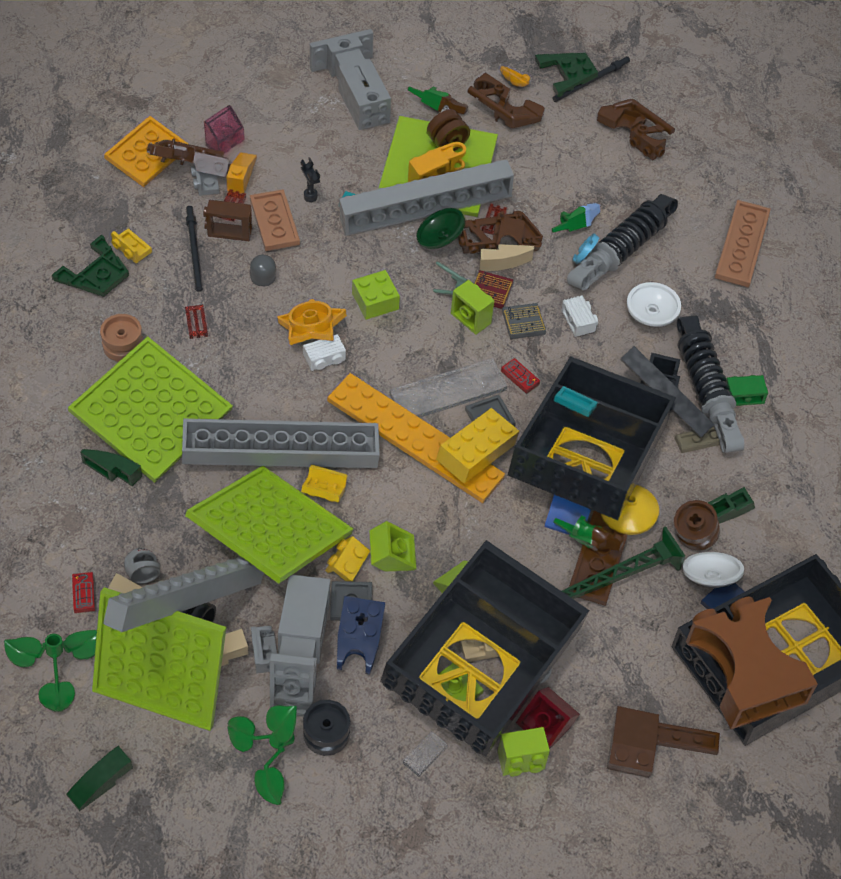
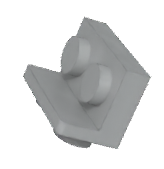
(204, 182)

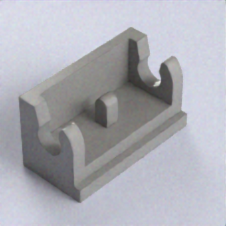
(263, 646)

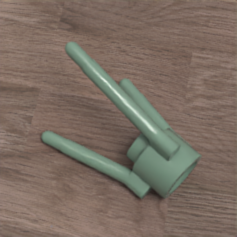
(460, 280)

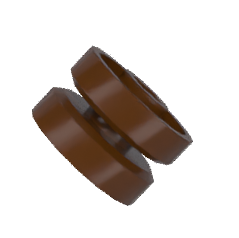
(448, 128)
(697, 525)

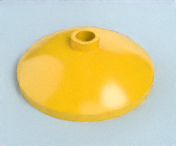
(637, 515)

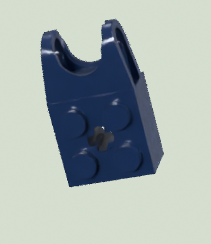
(358, 638)

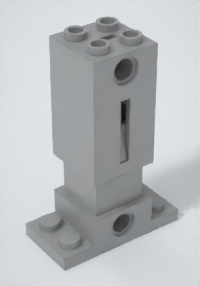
(357, 78)
(299, 642)

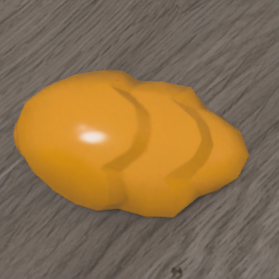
(515, 78)

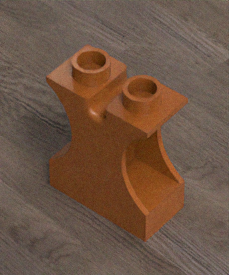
(756, 672)

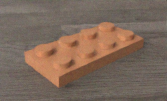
(274, 220)

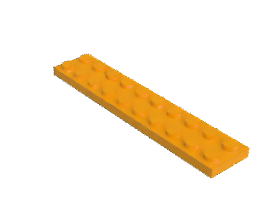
(407, 432)

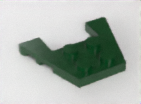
(575, 68)
(100, 275)

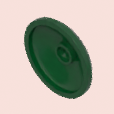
(441, 228)

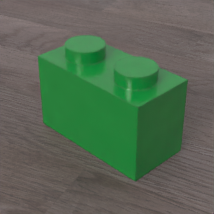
(748, 389)

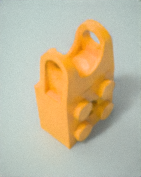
(436, 162)

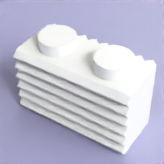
(579, 316)
(324, 353)

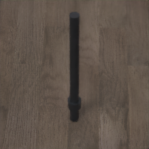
(614, 66)
(191, 223)

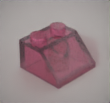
(223, 130)

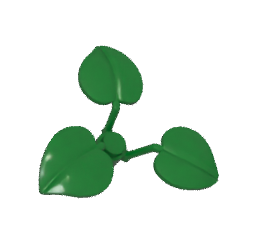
(25, 650)
(282, 722)

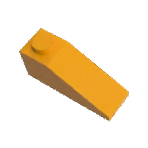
(240, 172)

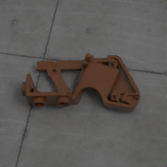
(513, 116)
(633, 116)
(205, 159)
(514, 225)

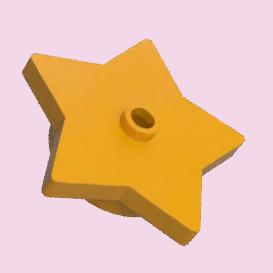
(311, 321)

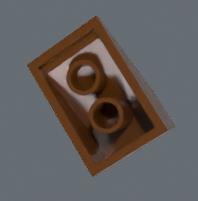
(633, 742)

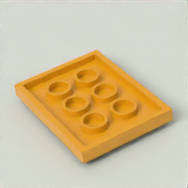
(131, 152)

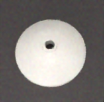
(653, 304)
(713, 569)

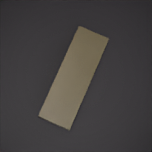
(690, 441)

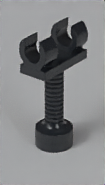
(312, 177)

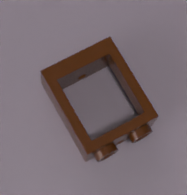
(232, 211)

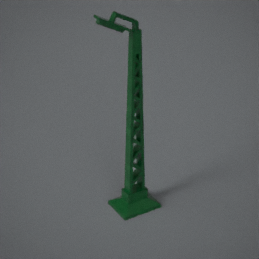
(665, 550)

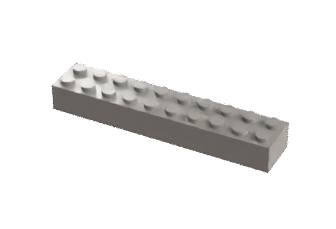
(425, 197)
(280, 443)

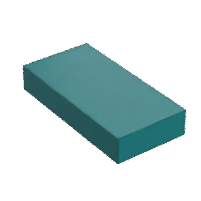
(575, 401)

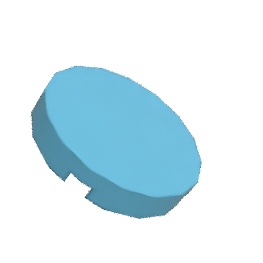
(585, 248)

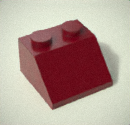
(550, 712)

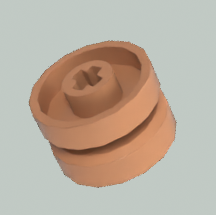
(120, 335)

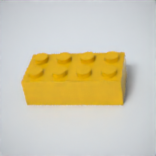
(477, 445)

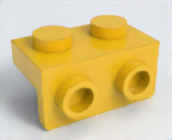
(131, 245)
(325, 483)
(348, 558)

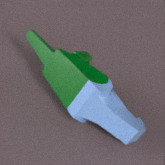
(578, 218)

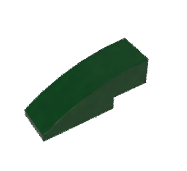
(112, 465)
(732, 505)
(99, 778)

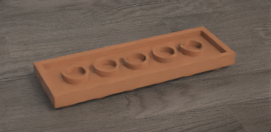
(742, 243)

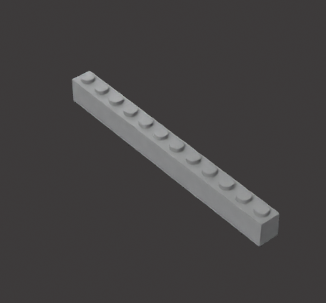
(180, 593)

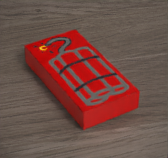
(520, 375)
(83, 592)

